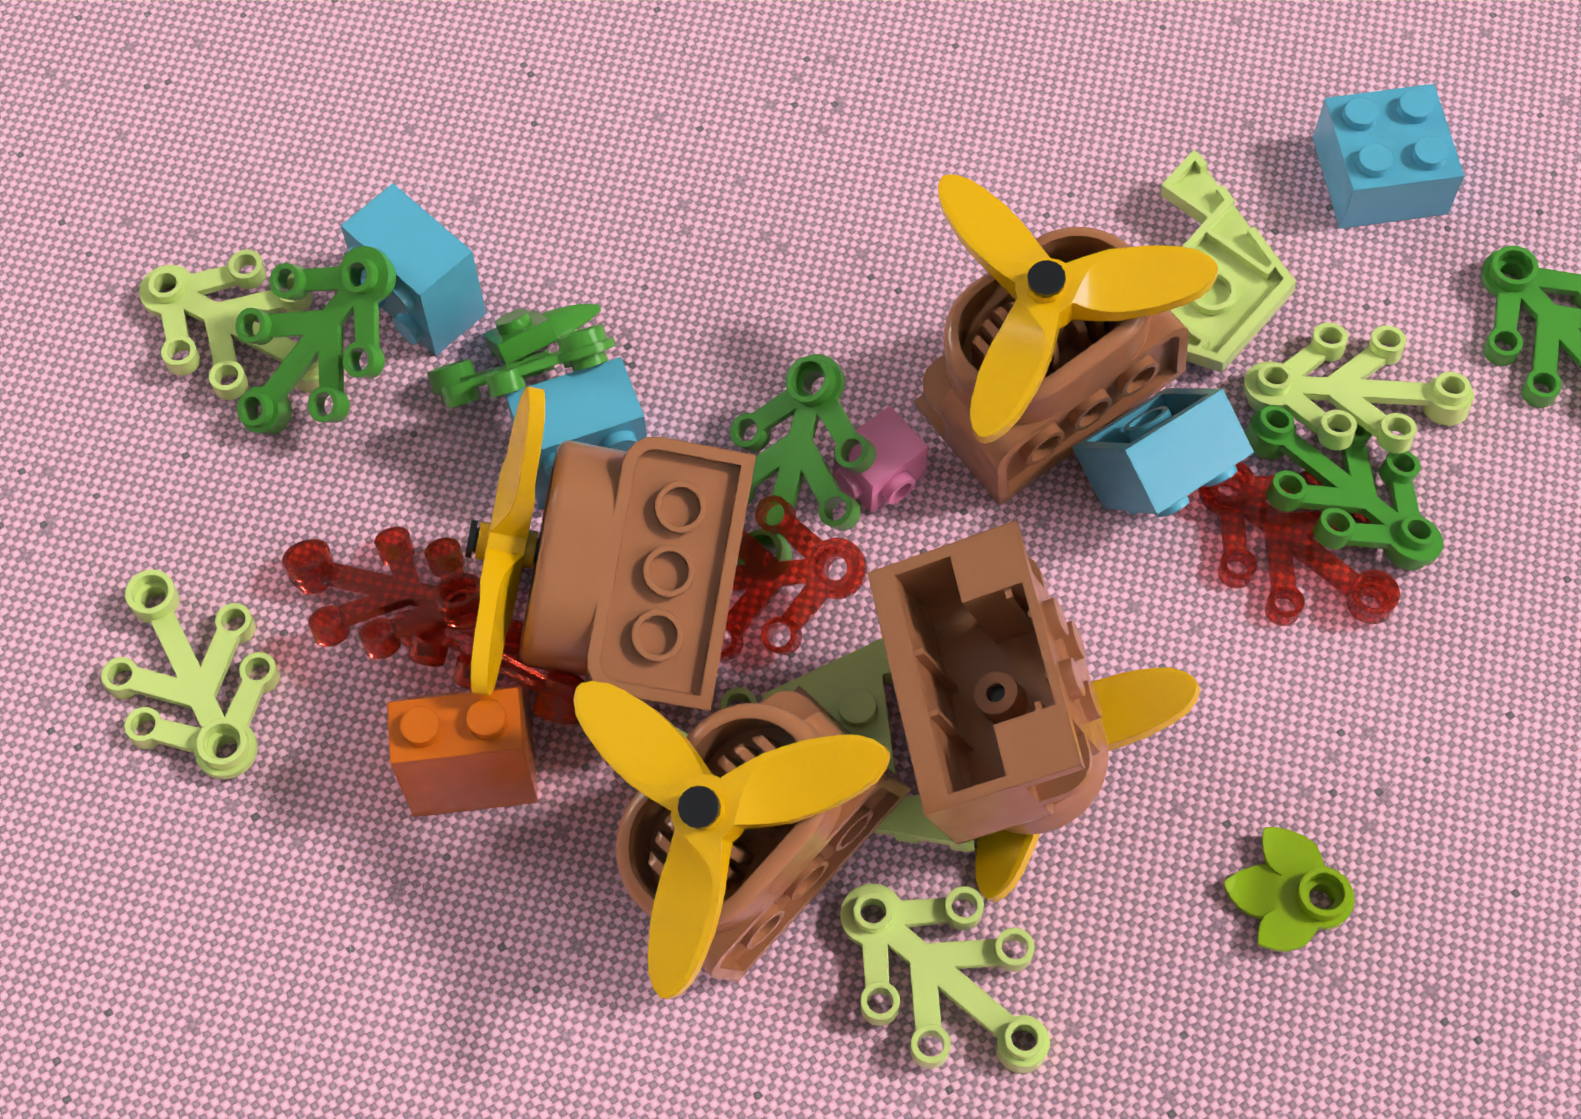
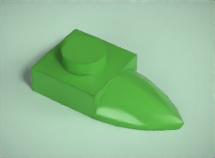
(526, 331)

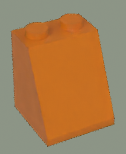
(463, 750)

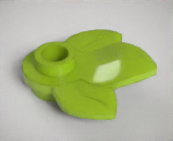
(1281, 891)

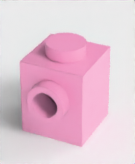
(897, 465)

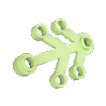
(219, 318)
(1286, 385)
(195, 684)
(936, 967)

